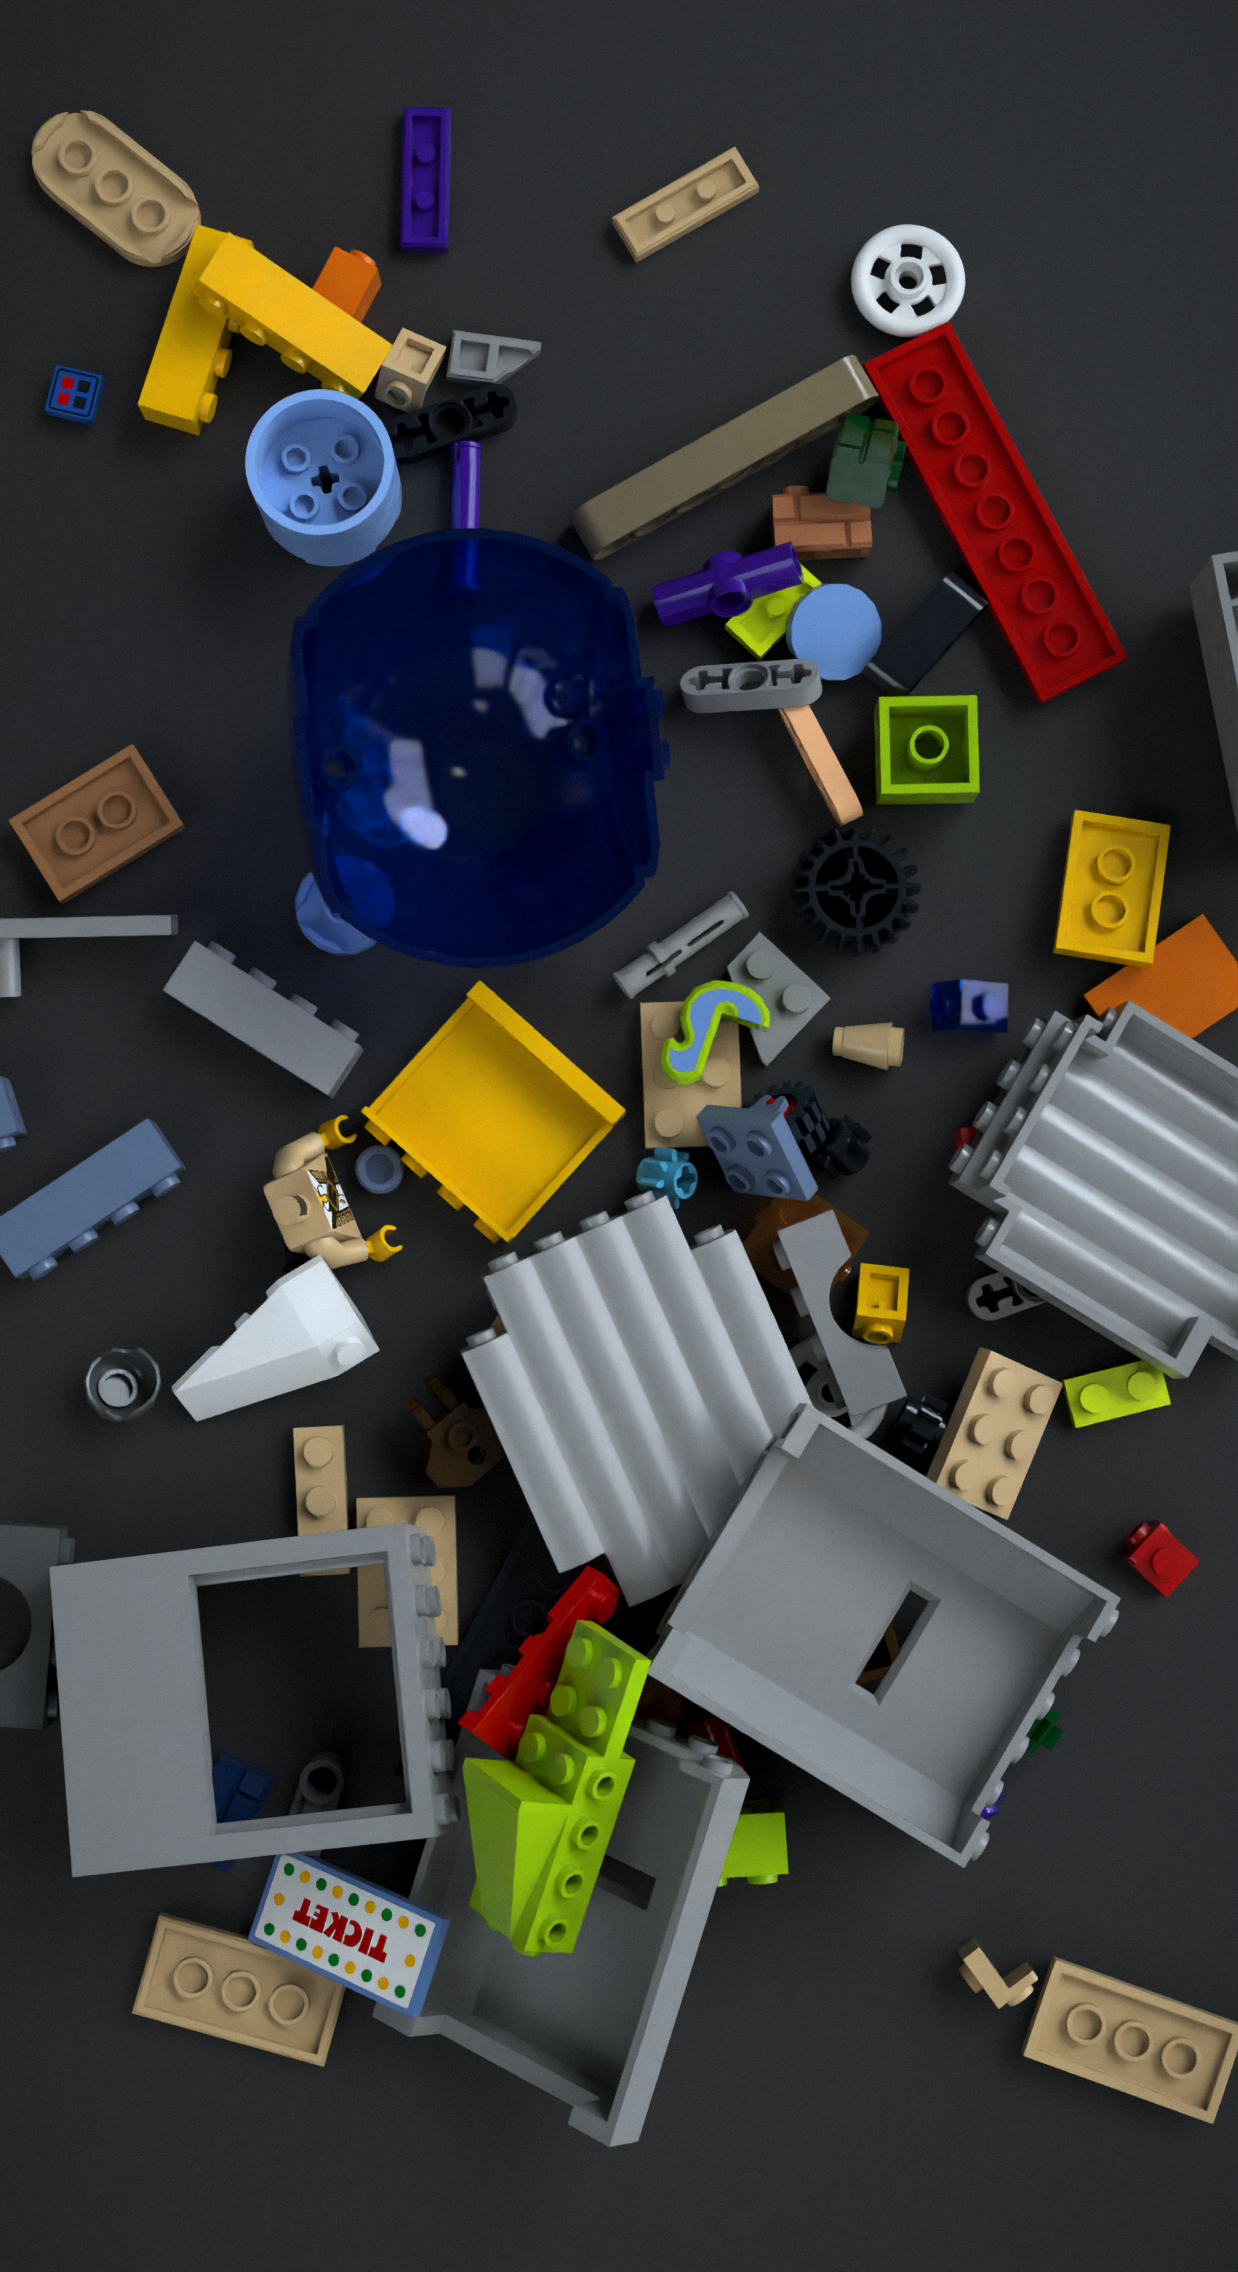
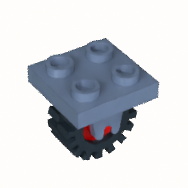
(765, 1141)

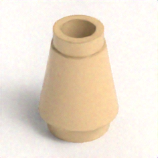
(870, 1044)

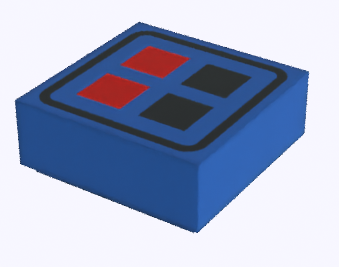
(75, 395)

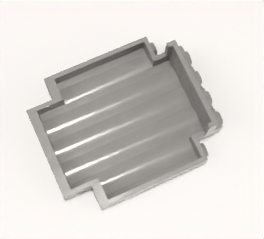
(1115, 1182)
(632, 1387)

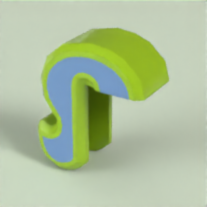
(699, 1021)

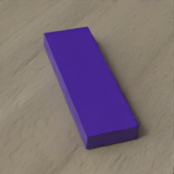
(426, 180)

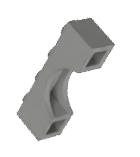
(862, 1371)

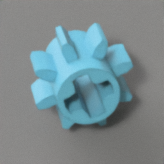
(667, 1175)

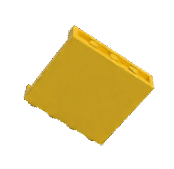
(493, 1114)

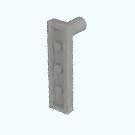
(51, 927)

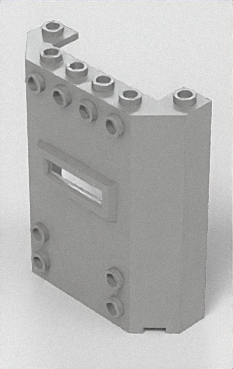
(805, 1590)
(598, 2017)

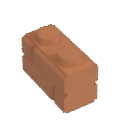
(820, 525)

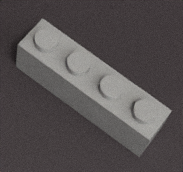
(263, 1018)

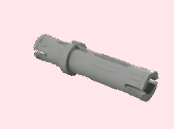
(680, 945)

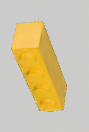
(290, 318)
(189, 349)

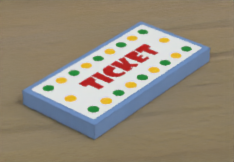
(350, 1931)

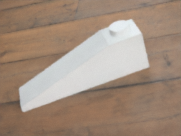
(291, 1341)

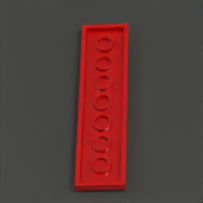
(995, 513)

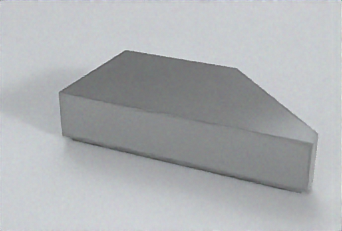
(487, 358)

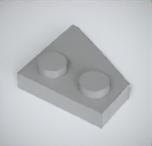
(784, 989)

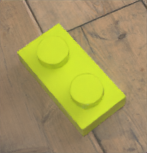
(766, 620)
(1114, 1393)

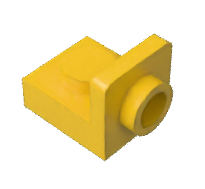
(881, 1303)

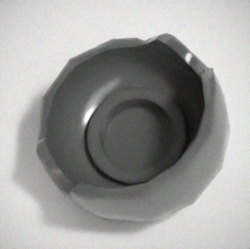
(122, 1384)

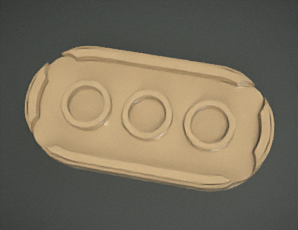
(115, 188)

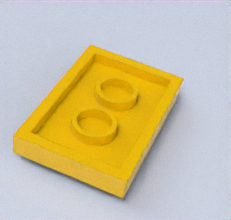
(1112, 889)

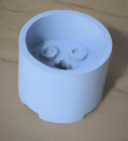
(314, 440)

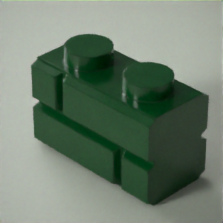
(865, 461)

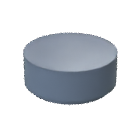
(380, 1169)

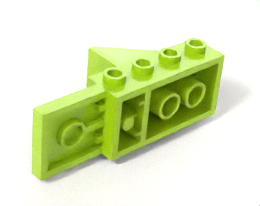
(545, 1816)

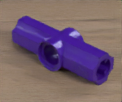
(727, 584)

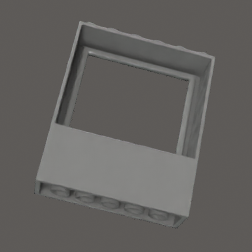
(140, 1707)

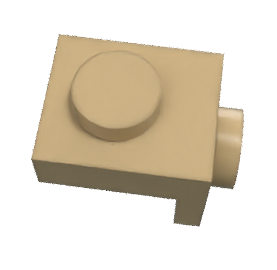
(981, 1974)

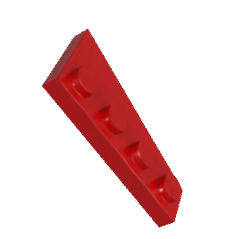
(534, 1678)

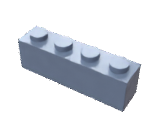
(88, 1198)

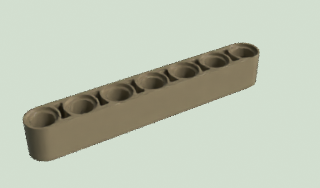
(723, 457)

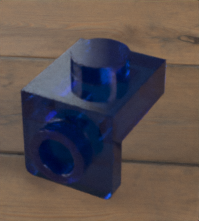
(970, 1006)

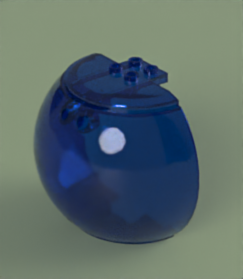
(453, 710)

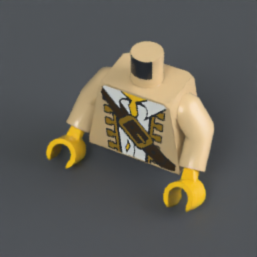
(313, 1206)

